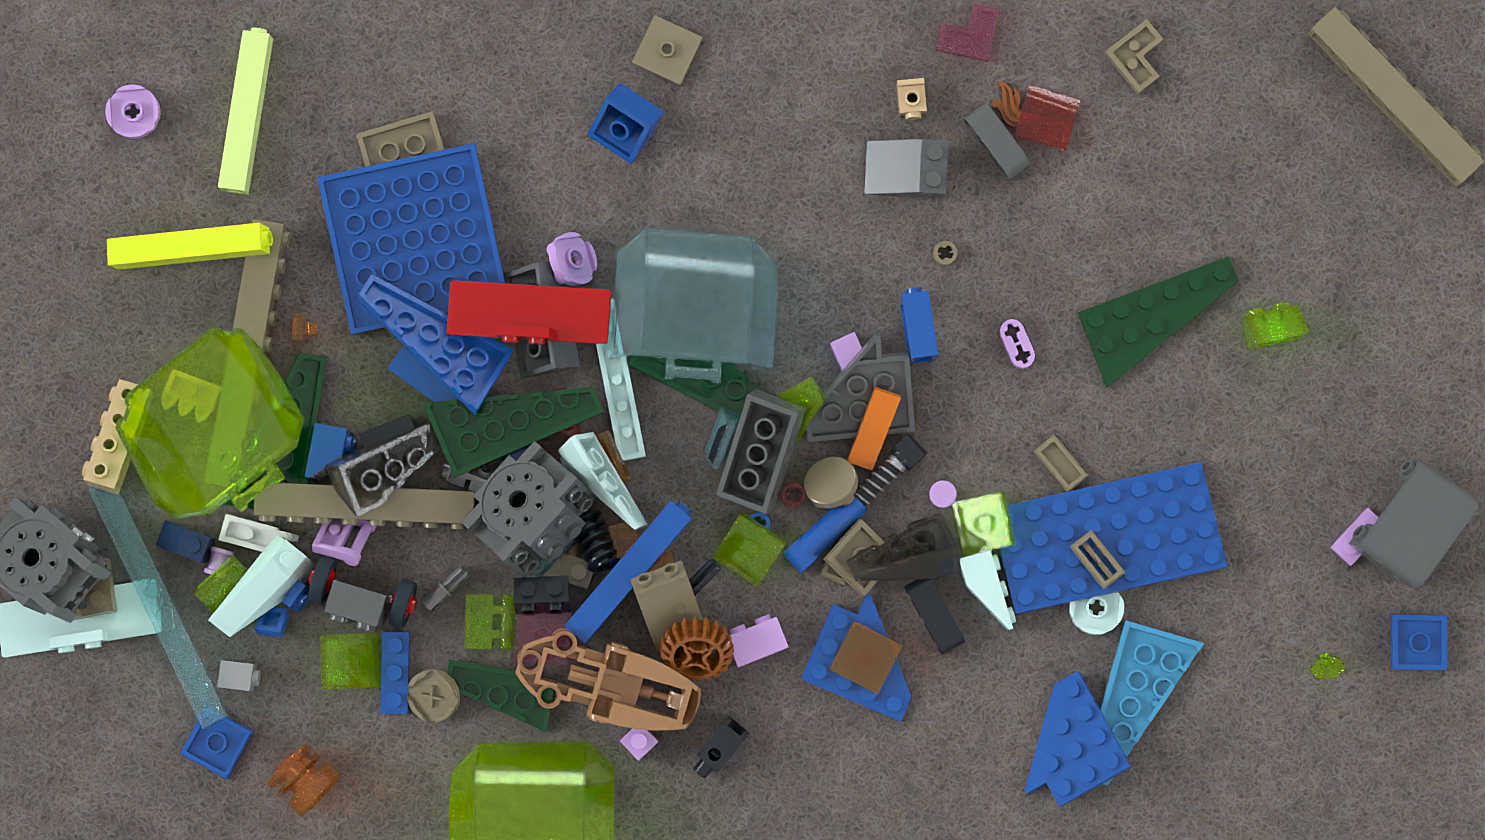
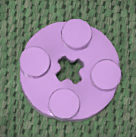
(122, 101)
(564, 269)

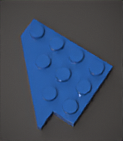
(894, 693)
(1074, 745)

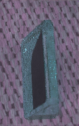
(720, 436)

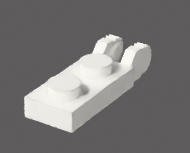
(250, 533)

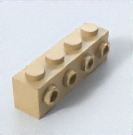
(109, 456)

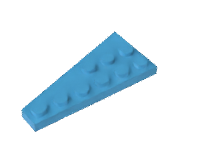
(1142, 678)

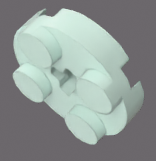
(1104, 621)

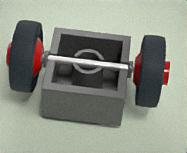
(359, 604)

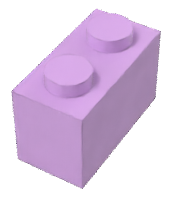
(757, 641)

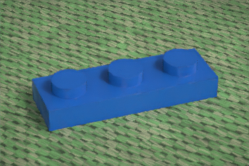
(395, 672)

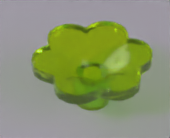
(1327, 667)

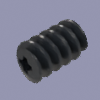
(594, 545)

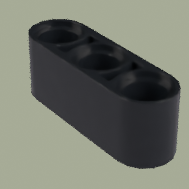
(935, 614)

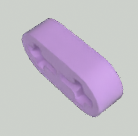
(1023, 341)

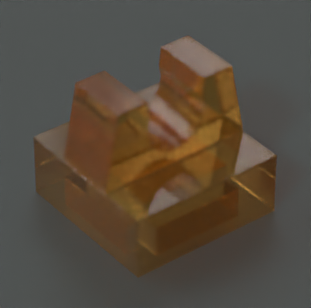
(301, 328)

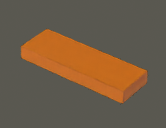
(873, 428)

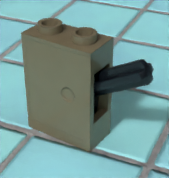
(670, 596)

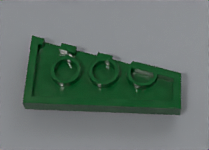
(501, 691)

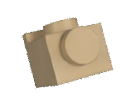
(914, 110)

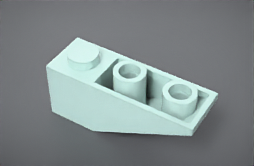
(982, 580)

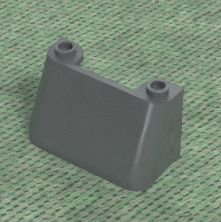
(1416, 525)

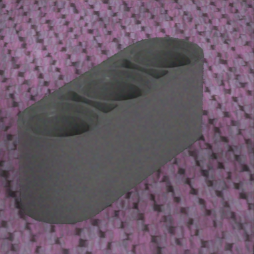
(997, 139)

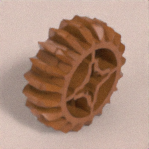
(697, 642)

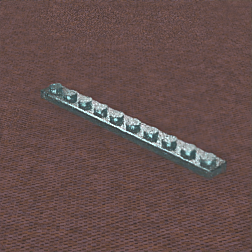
(160, 607)

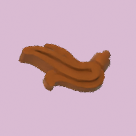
(1008, 105)

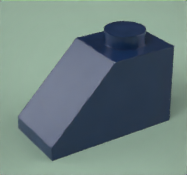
(185, 542)

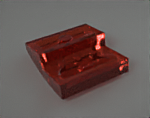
(1047, 117)

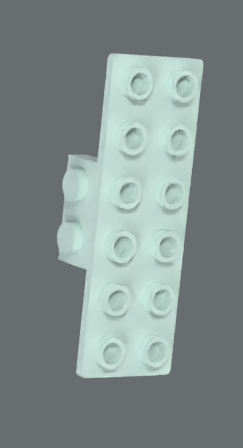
(30, 632)

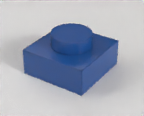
(297, 596)
(273, 622)

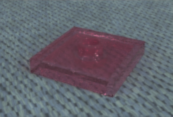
(539, 626)

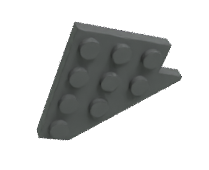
(853, 387)

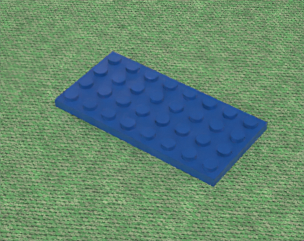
(1150, 523)

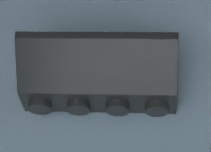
(554, 355)

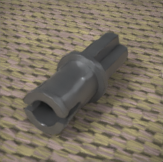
(445, 589)

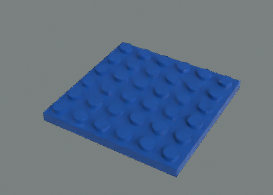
(411, 226)

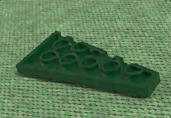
(1138, 322)
(305, 386)
(729, 393)
(506, 423)

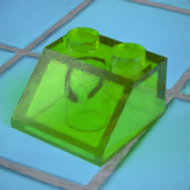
(1273, 326)
(350, 661)

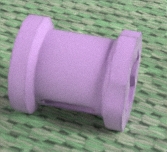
(217, 558)

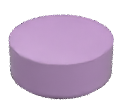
(942, 494)

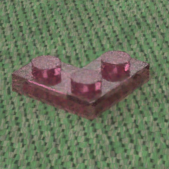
(970, 42)

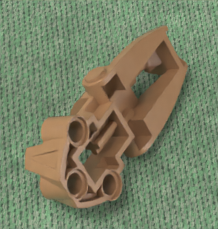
(612, 684)

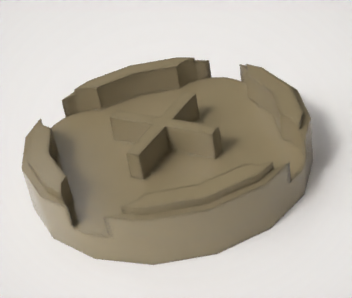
(433, 695)

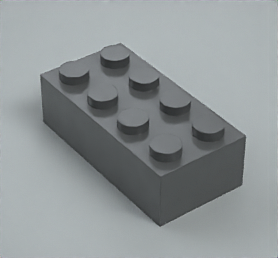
(760, 451)

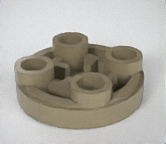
(831, 483)

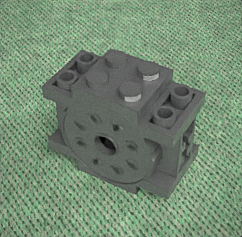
(529, 509)
(30, 544)

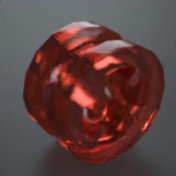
(794, 486)

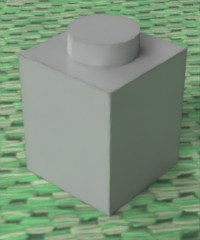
(238, 675)

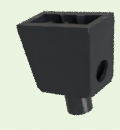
(726, 740)

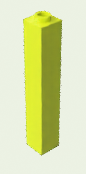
(189, 246)

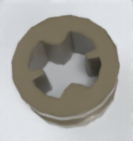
(943, 245)

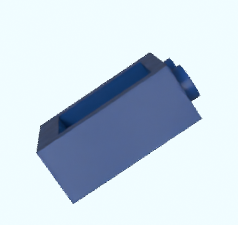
(918, 325)

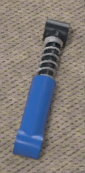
(839, 519)

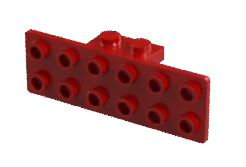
(529, 312)

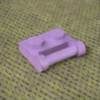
(333, 537)

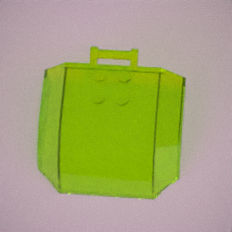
(210, 425)
(532, 793)

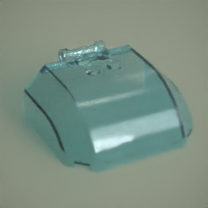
(694, 301)

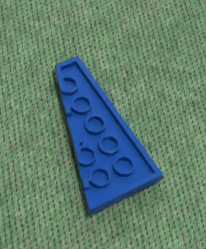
(461, 363)

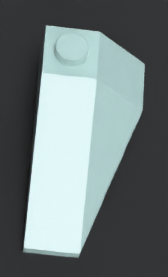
(591, 465)
(262, 586)

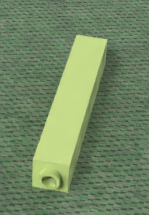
(245, 111)

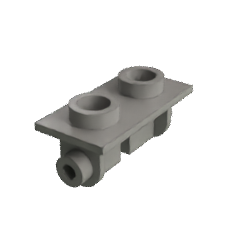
(476, 476)

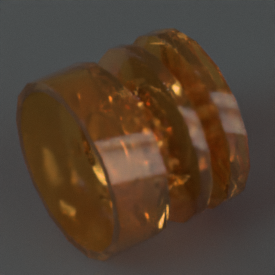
(303, 779)

